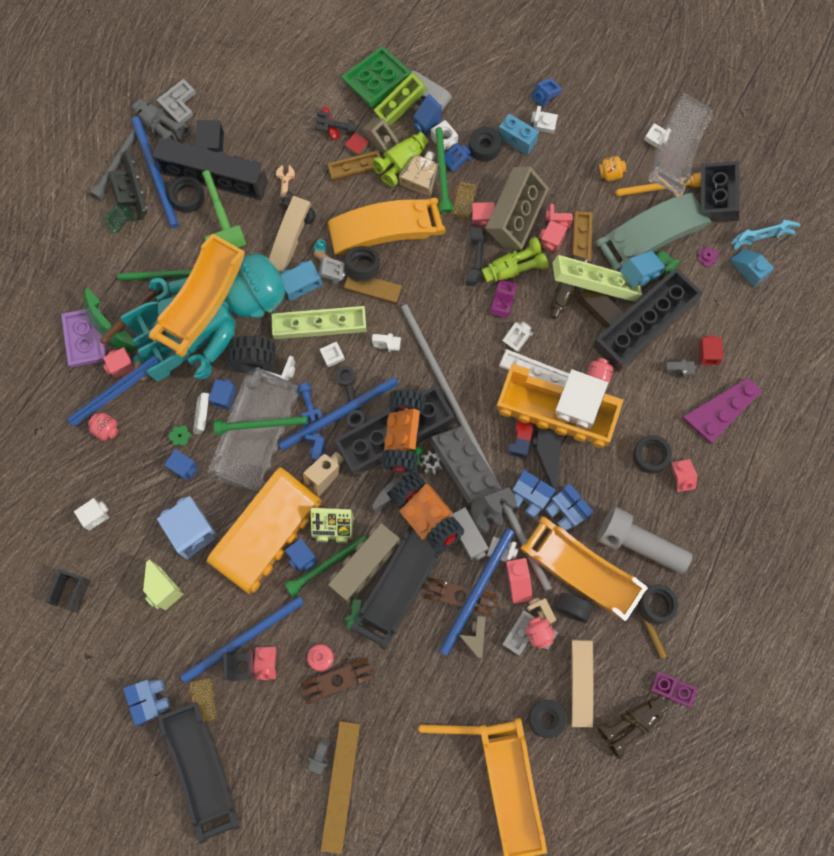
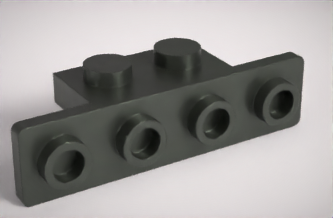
(126, 186)

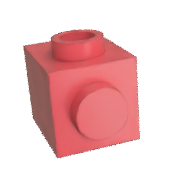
(481, 213)
(552, 236)
(118, 363)

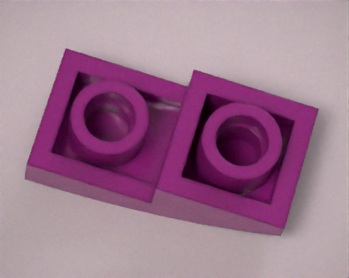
(674, 689)

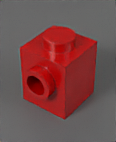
(710, 350)

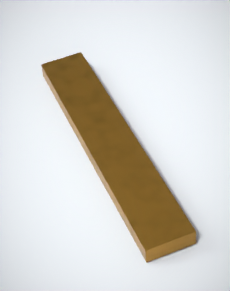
(340, 788)

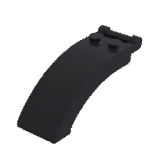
(396, 589)
(199, 770)

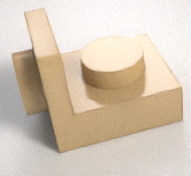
(545, 610)

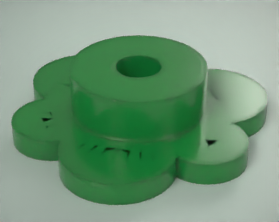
(177, 431)

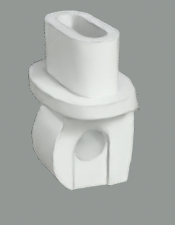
(384, 341)

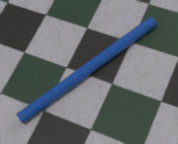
(156, 176)
(338, 413)
(476, 591)
(242, 639)

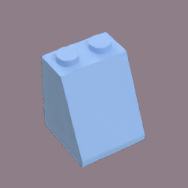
(187, 527)

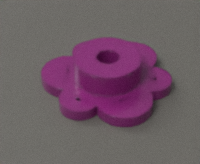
(707, 260)

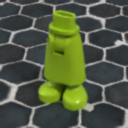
(399, 155)

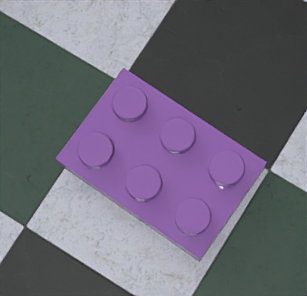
(82, 339)

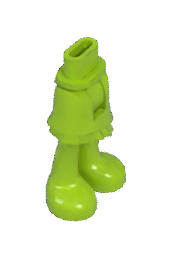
(507, 266)

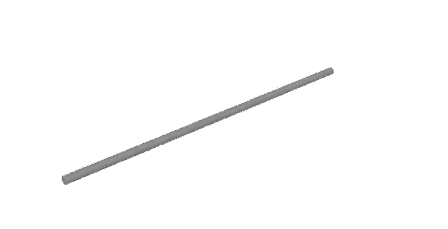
(463, 422)

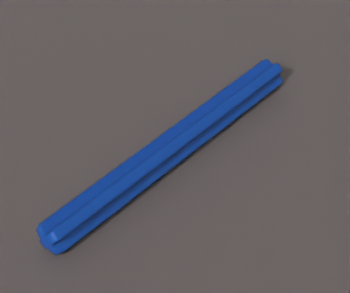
(112, 391)

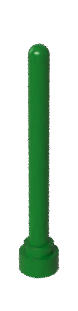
(445, 204)
(154, 274)
(222, 427)
(295, 585)

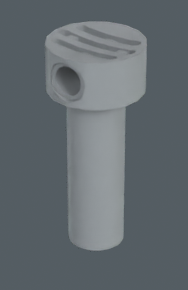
(620, 530)

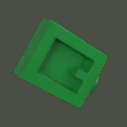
(668, 262)

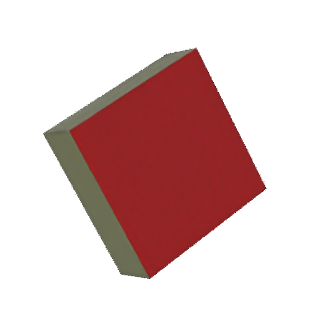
(357, 144)

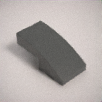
(383, 498)

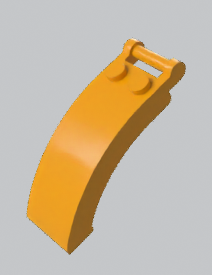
(384, 223)
(200, 294)
(584, 570)
(513, 790)

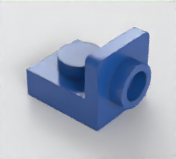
(544, 91)
(457, 156)
(318, 449)

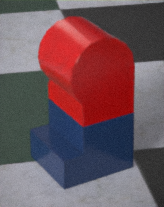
(520, 448)

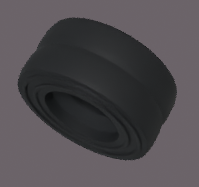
(485, 134)
(574, 607)
(558, 714)

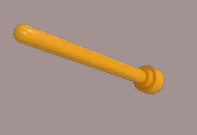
(694, 181)
(449, 729)

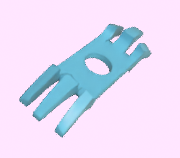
(748, 236)

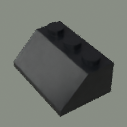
(720, 191)

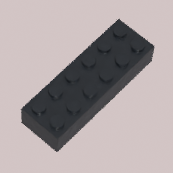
(227, 172)
(647, 319)
(365, 444)

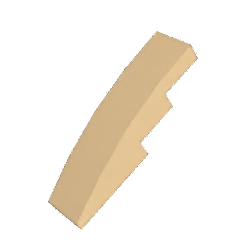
(289, 232)
(582, 683)

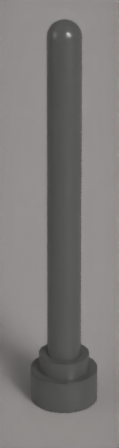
(97, 191)

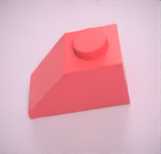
(519, 580)

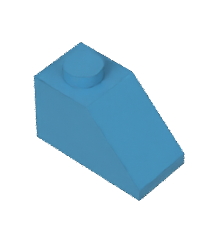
(752, 266)

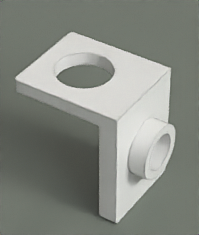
(288, 370)

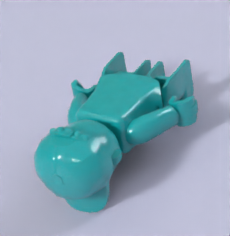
(253, 292)

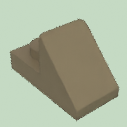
(475, 643)

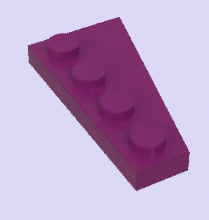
(722, 410)

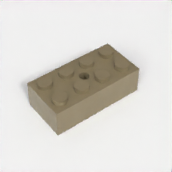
(517, 208)
(364, 564)

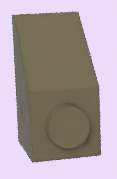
(380, 134)

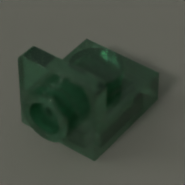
(118, 217)

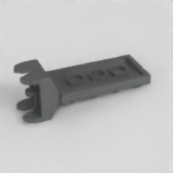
(473, 477)

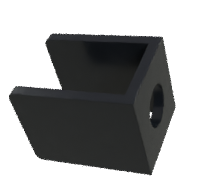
(210, 135)
(58, 586)
(230, 666)

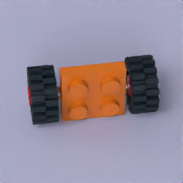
(402, 431)
(426, 512)

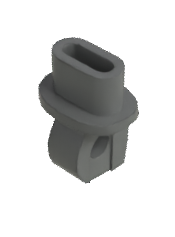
(685, 367)
(317, 760)

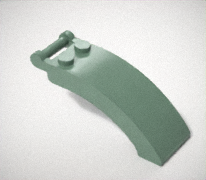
(654, 229)

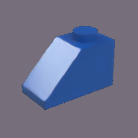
(427, 115)

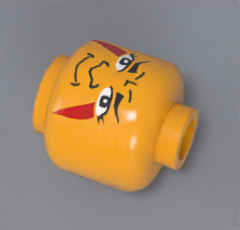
(612, 168)

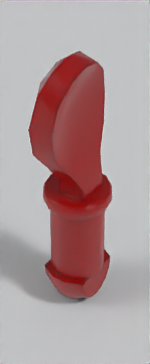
(333, 132)

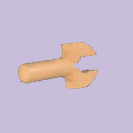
(285, 179)

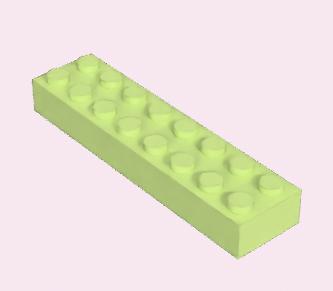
(594, 278)
(319, 322)

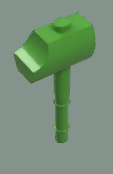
(232, 235)

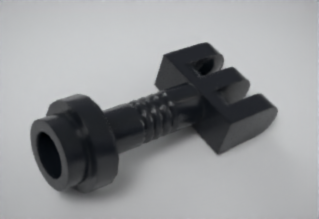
(349, 127)

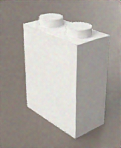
(580, 400)

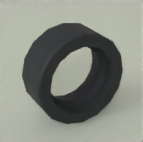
(182, 182)
(362, 274)
(659, 441)
(670, 599)

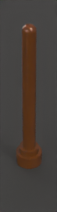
(118, 325)

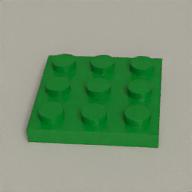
(376, 76)

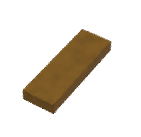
(352, 166)
(582, 234)
(375, 289)

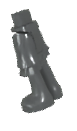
(154, 119)

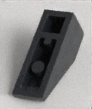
(548, 454)

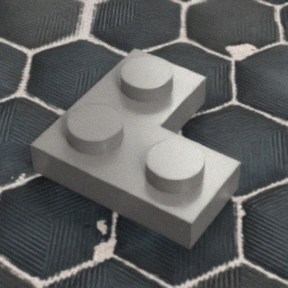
(174, 101)
(517, 637)

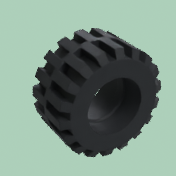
(251, 352)

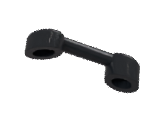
(477, 237)
(347, 377)

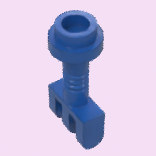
(304, 389)

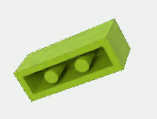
(401, 99)

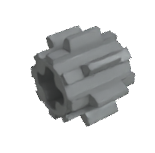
(428, 468)

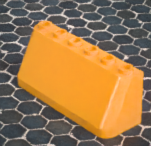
(537, 401)
(264, 531)

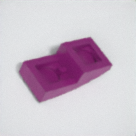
(503, 298)

